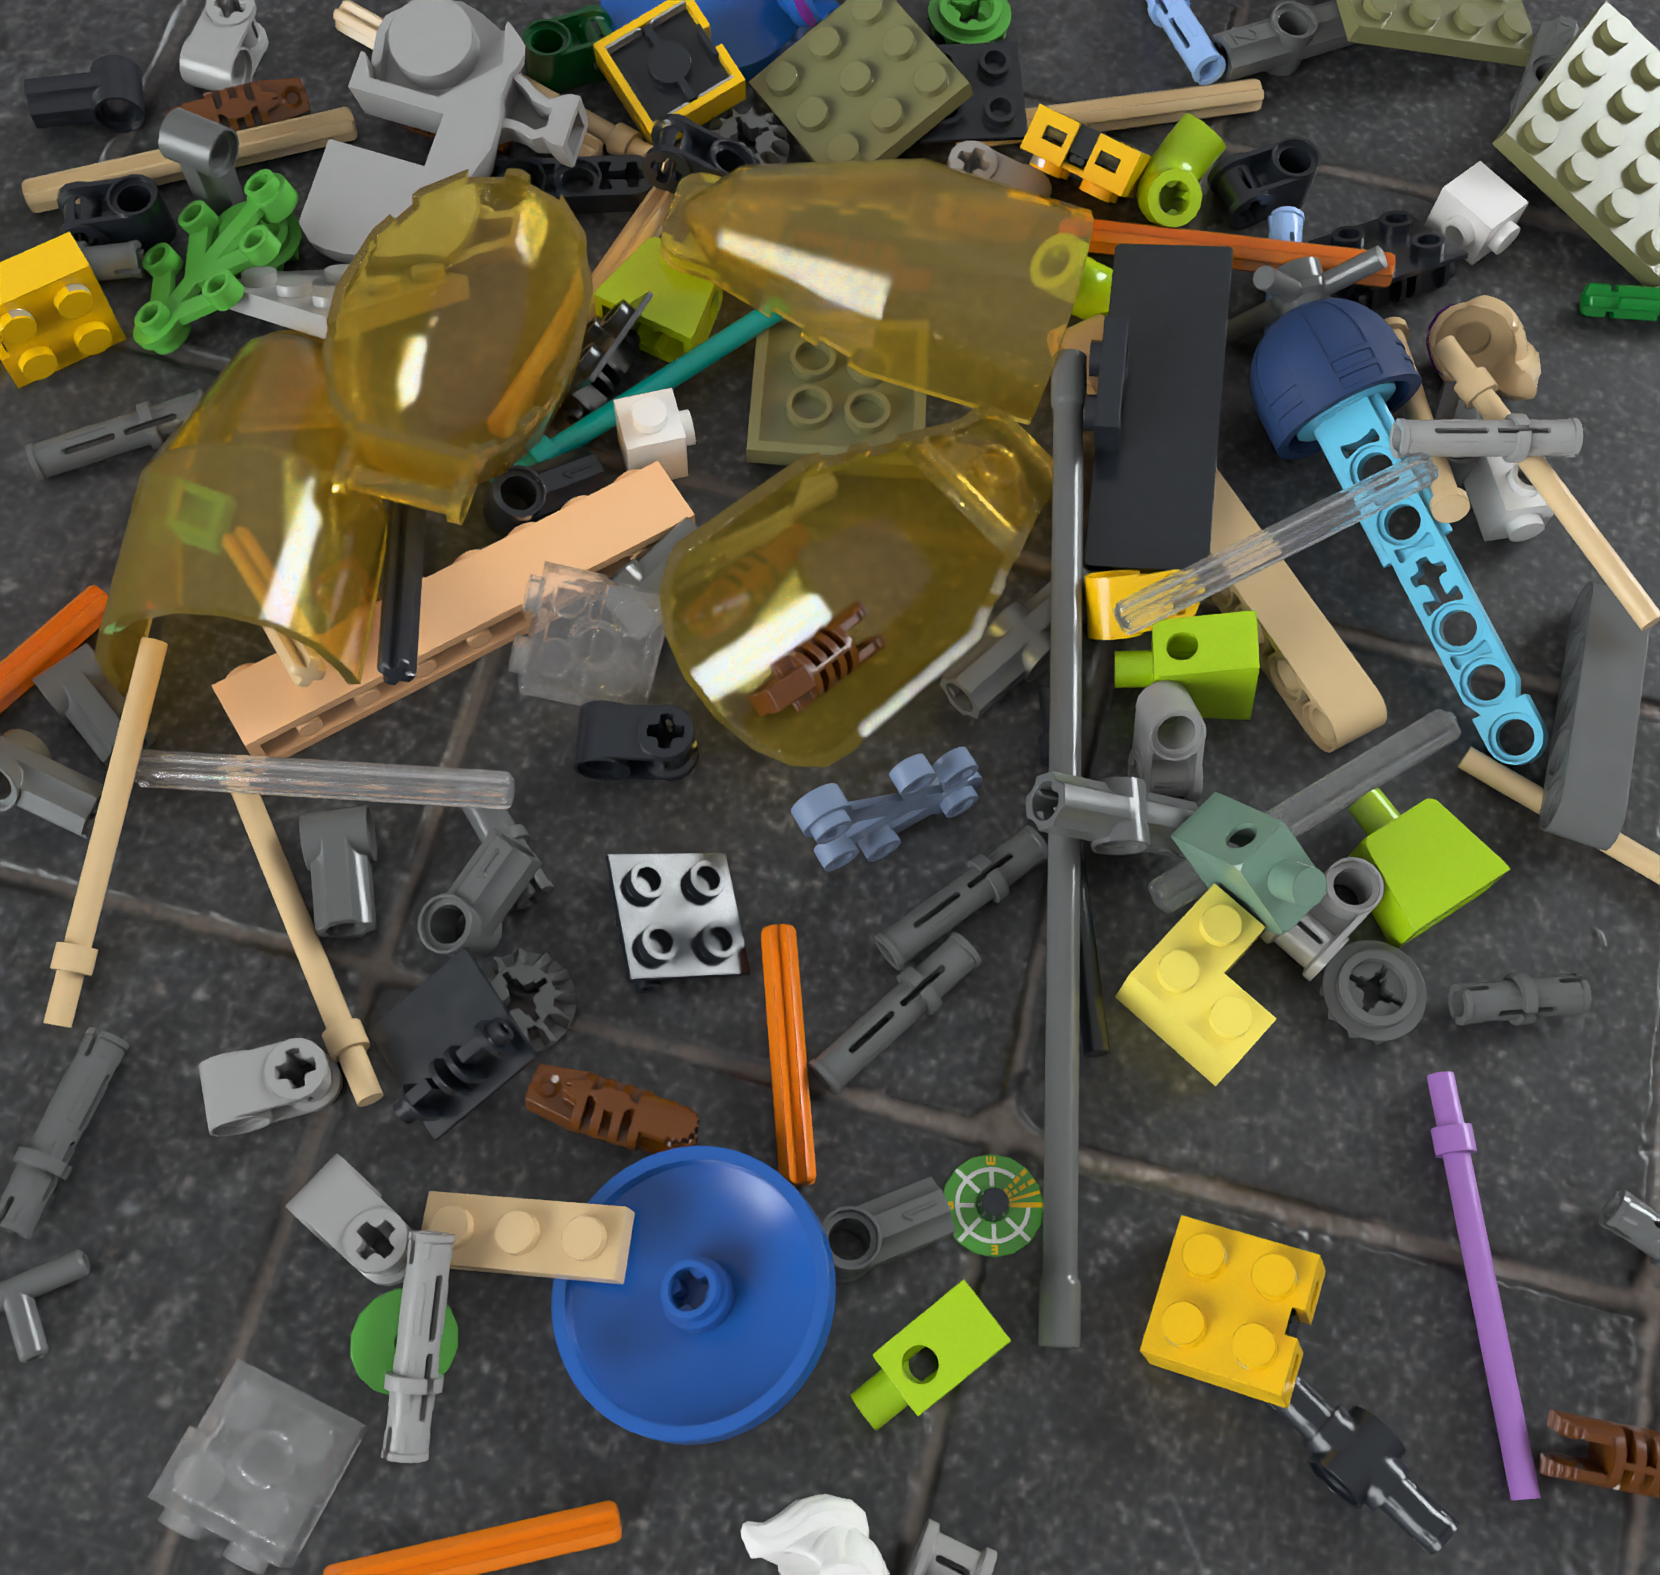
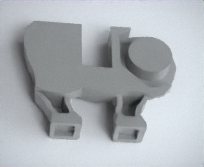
(448, 75)

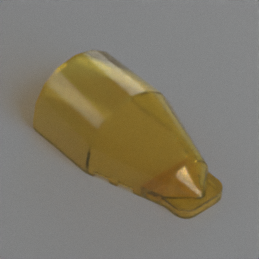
(897, 267)
(246, 518)
(902, 525)

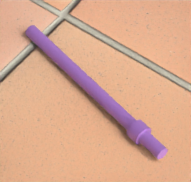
(1455, 1143)

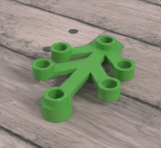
(210, 267)

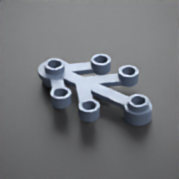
(922, 791)

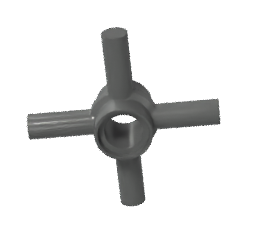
(1300, 283)

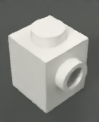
(1478, 212)
(653, 431)
(1505, 501)

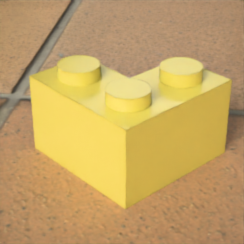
(1185, 987)

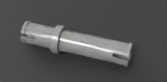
(1505, 438)
(417, 1359)

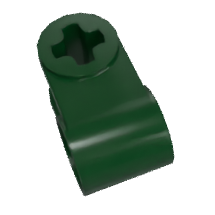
(562, 49)

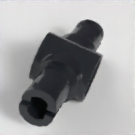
(1363, 1465)

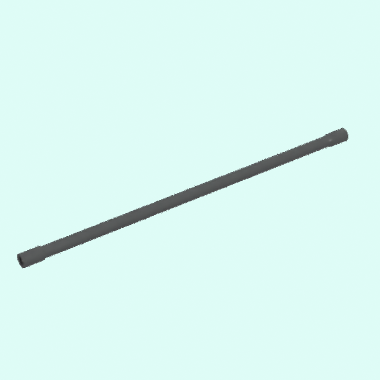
(1059, 1286)

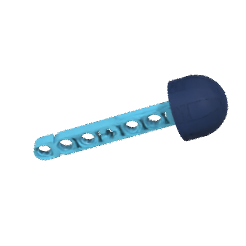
(1330, 386)

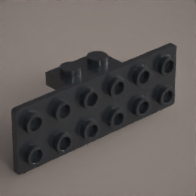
(1157, 407)

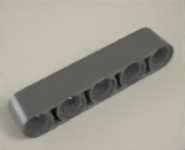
(1595, 721)

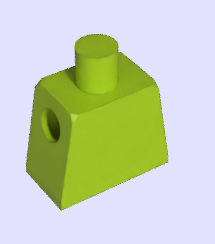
(676, 315)
(1206, 654)
(1425, 861)
(958, 1333)

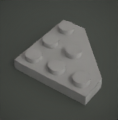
(290, 297)

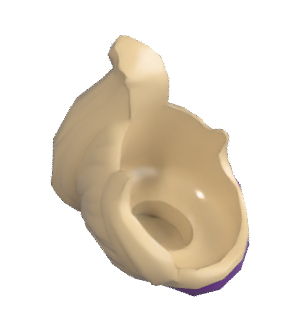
(1491, 339)

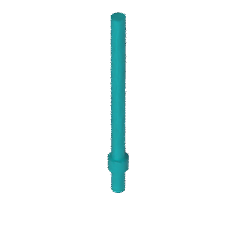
(667, 377)

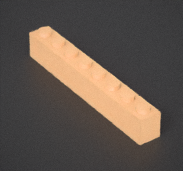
(462, 613)

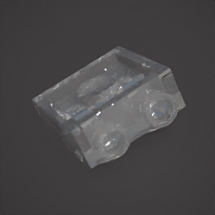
(587, 638)
(257, 1469)

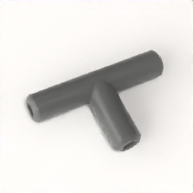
(20, 1307)

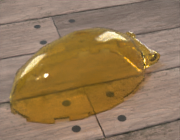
(455, 339)

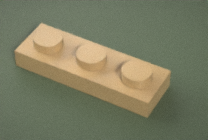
(533, 1236)

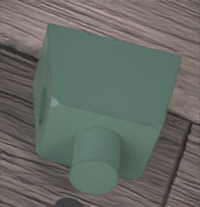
(1267, 871)

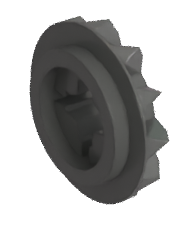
(769, 138)
(1400, 985)
(554, 1002)

